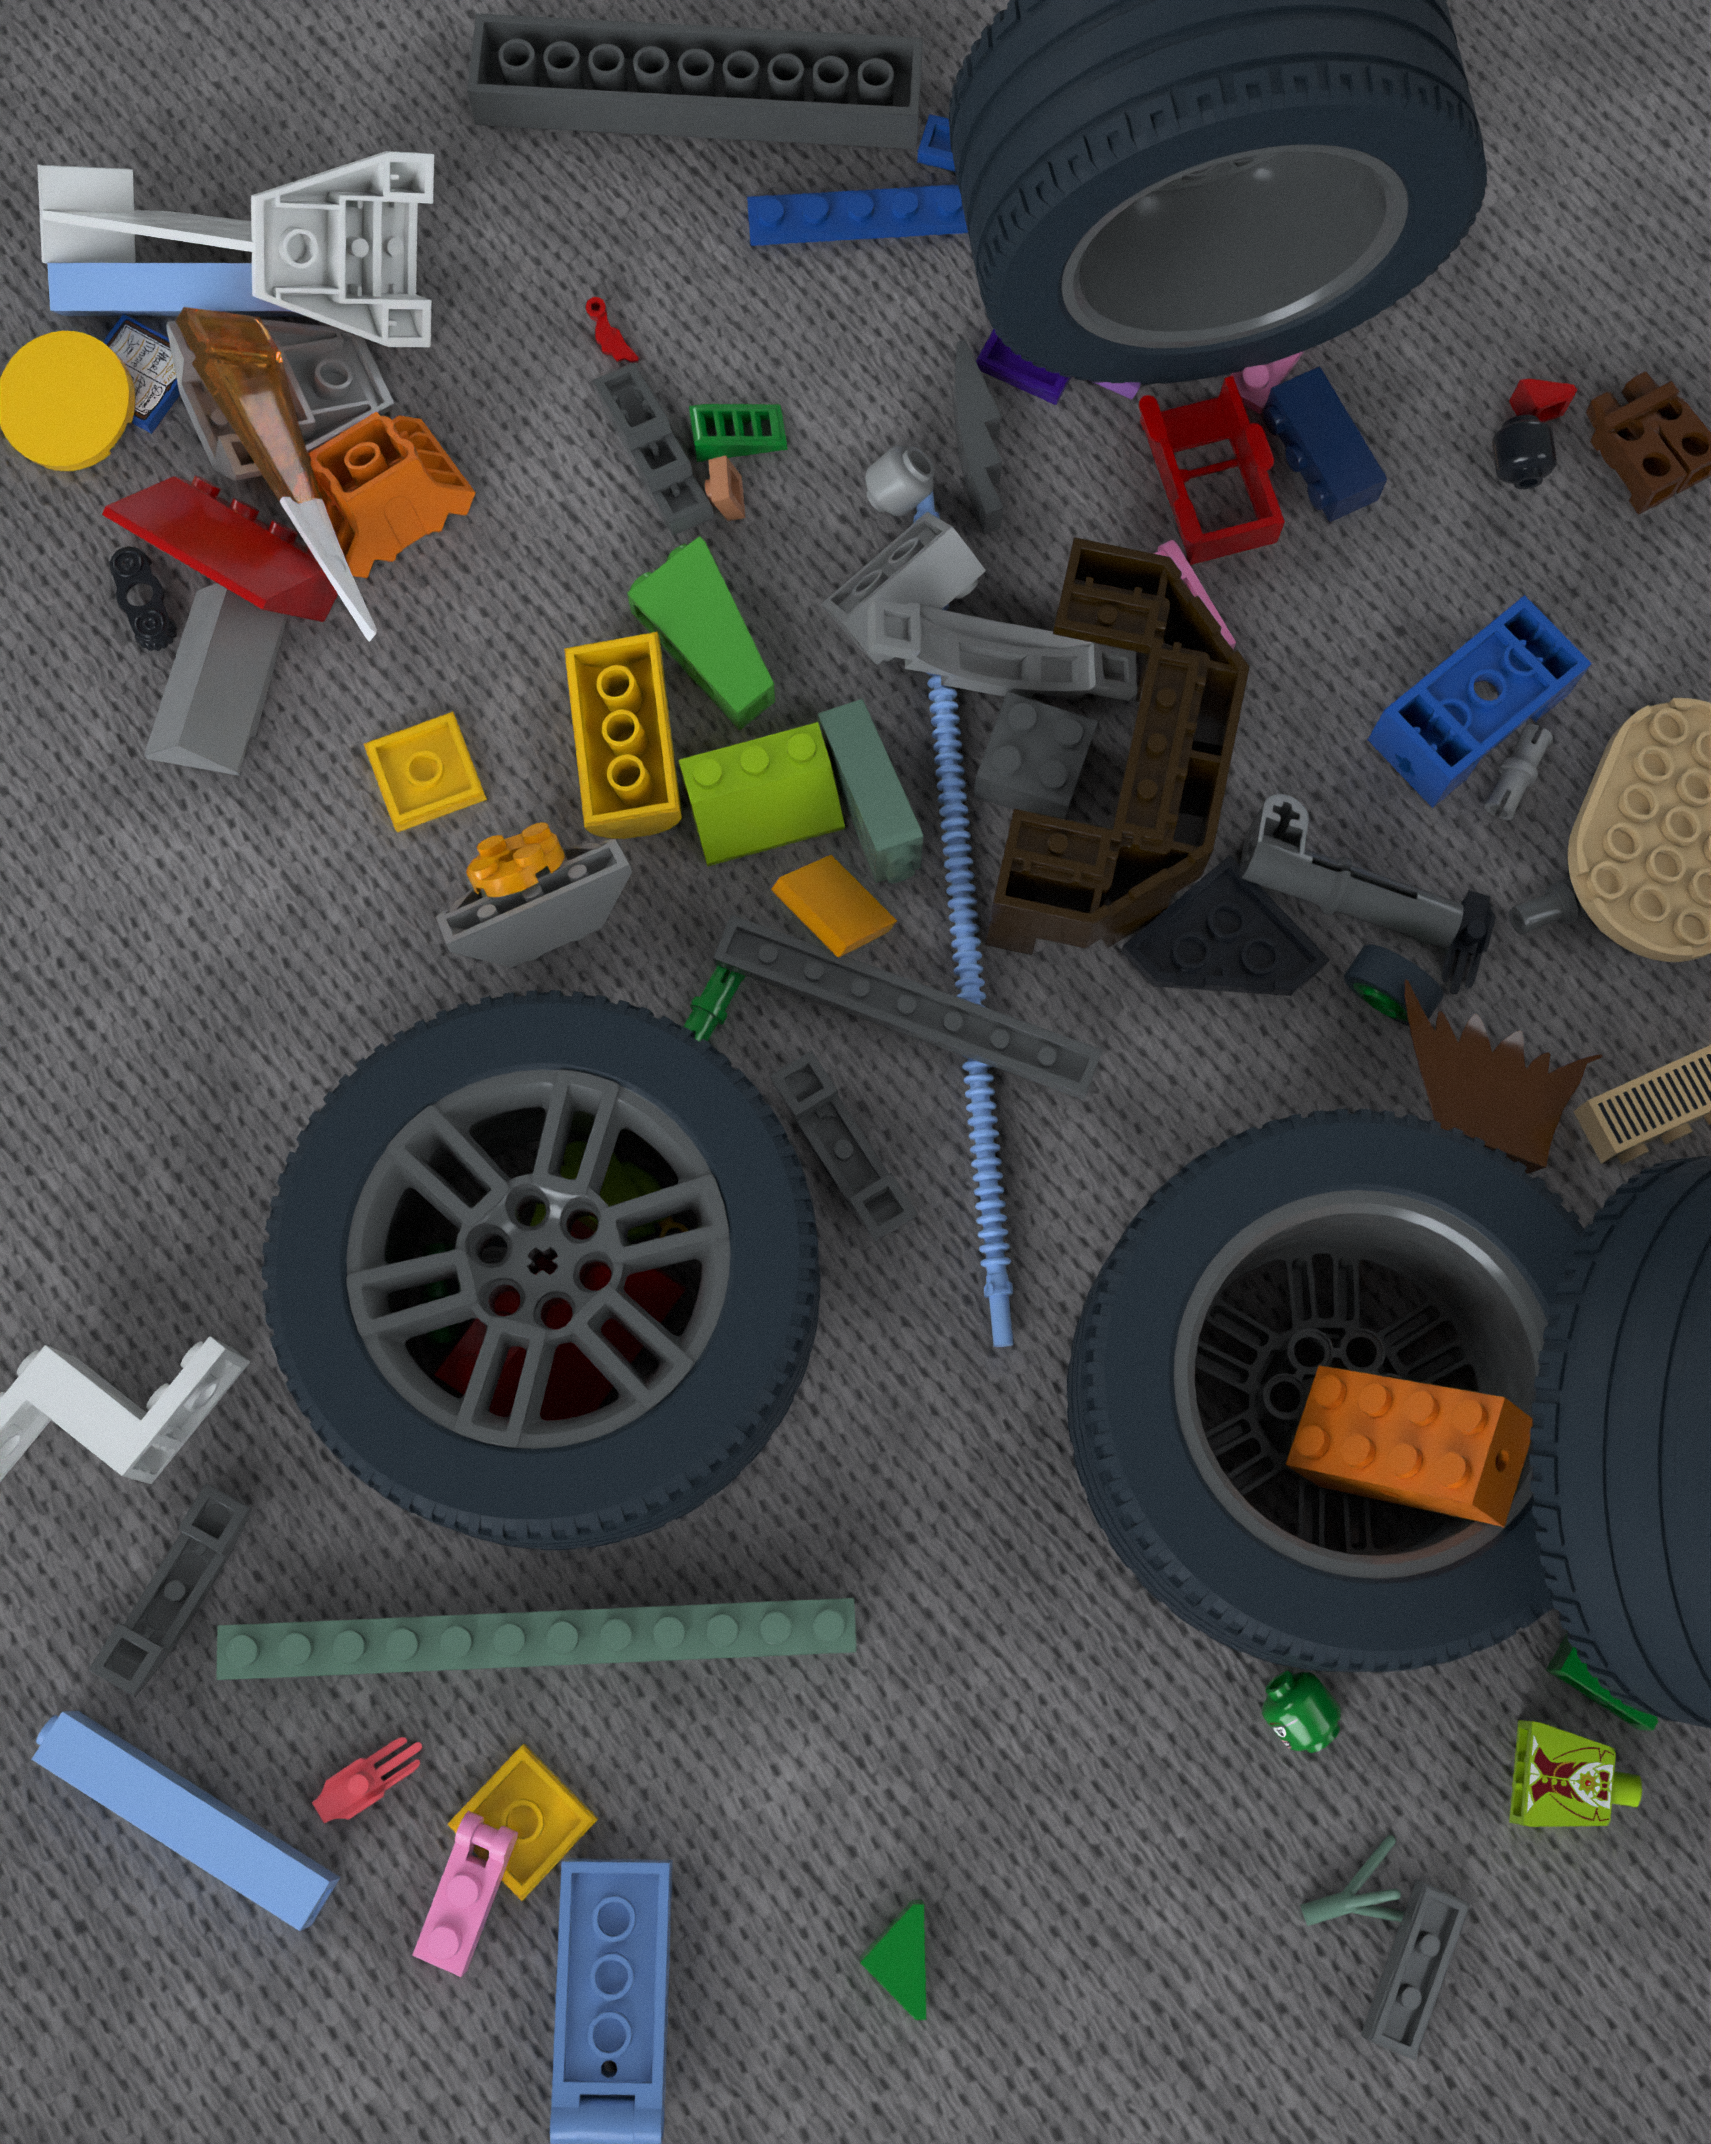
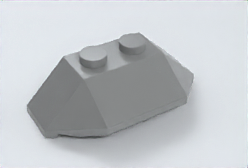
(544, 916)

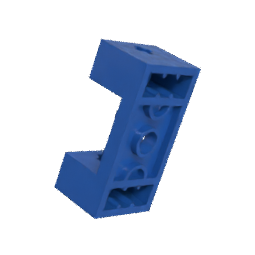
(1441, 724)

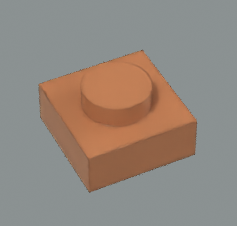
(725, 488)

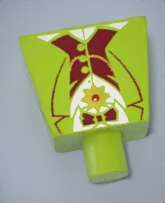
(1566, 1779)

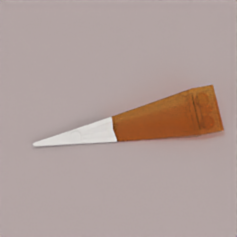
(252, 390)

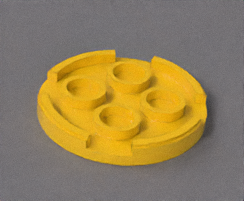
(65, 400)

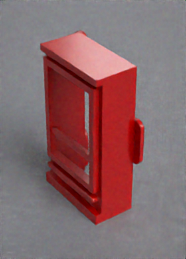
(1202, 425)

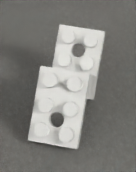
(104, 1419)

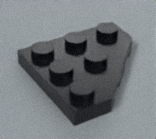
(1225, 939)

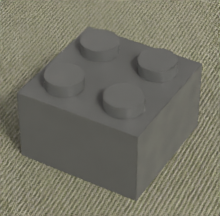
(1034, 757)

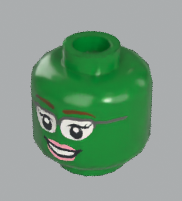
(1301, 1711)

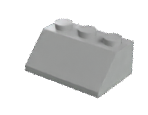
(921, 566)

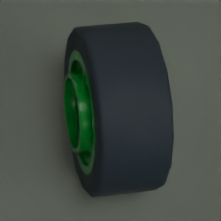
(1380, 981)

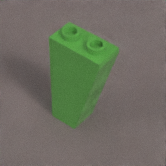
(704, 631)

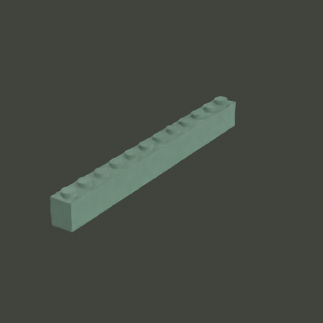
(535, 1639)

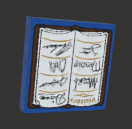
(151, 369)

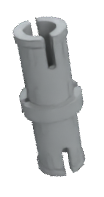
(1518, 772)

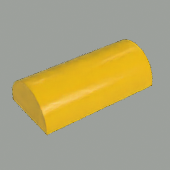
(623, 737)

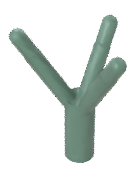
(1347, 1902)

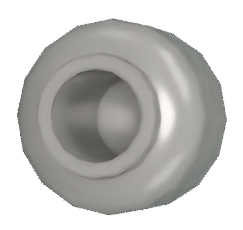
(899, 480)

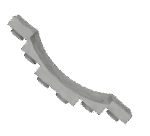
(998, 655)

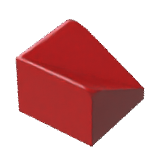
(1542, 398)

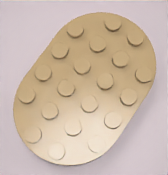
(1646, 834)

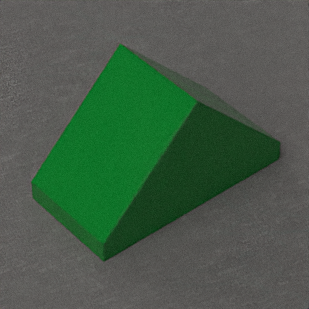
(899, 1959)

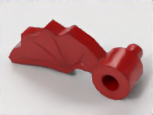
(607, 336)

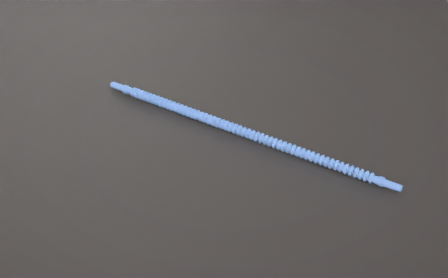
(997, 1286)

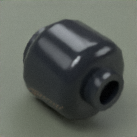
(1524, 451)

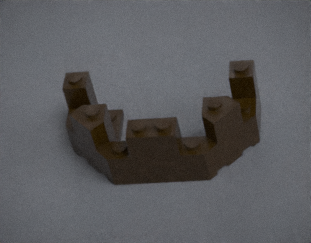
(1103, 883)

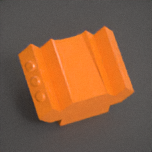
(386, 487)

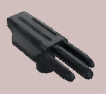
(1470, 940)

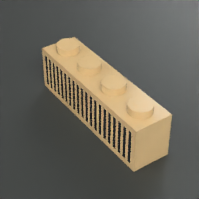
(1649, 1108)

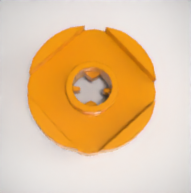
(512, 862)

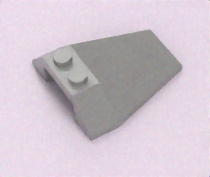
(329, 382)

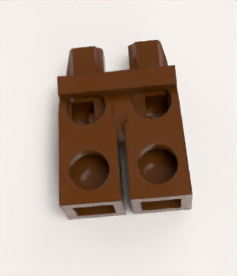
(1651, 441)

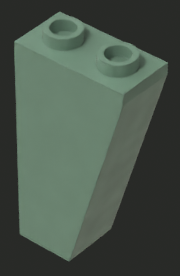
(872, 793)

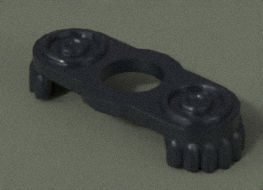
(150, 621)

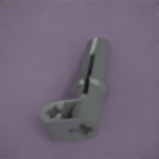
(1337, 884)

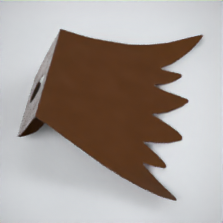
(1491, 1091)

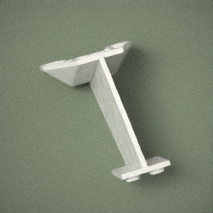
(319, 245)

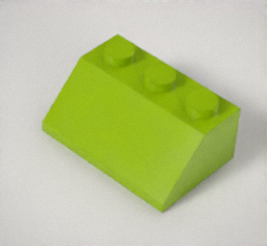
(762, 794)

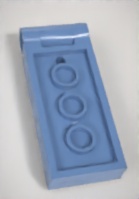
(611, 2001)

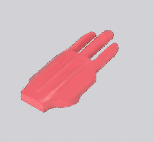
(363, 1783)

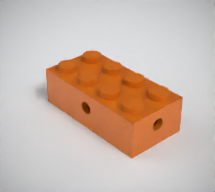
(1412, 1444)

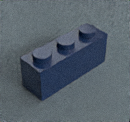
(1323, 444)

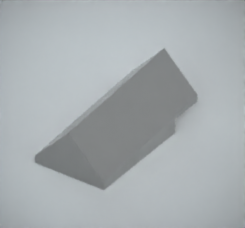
(217, 683)

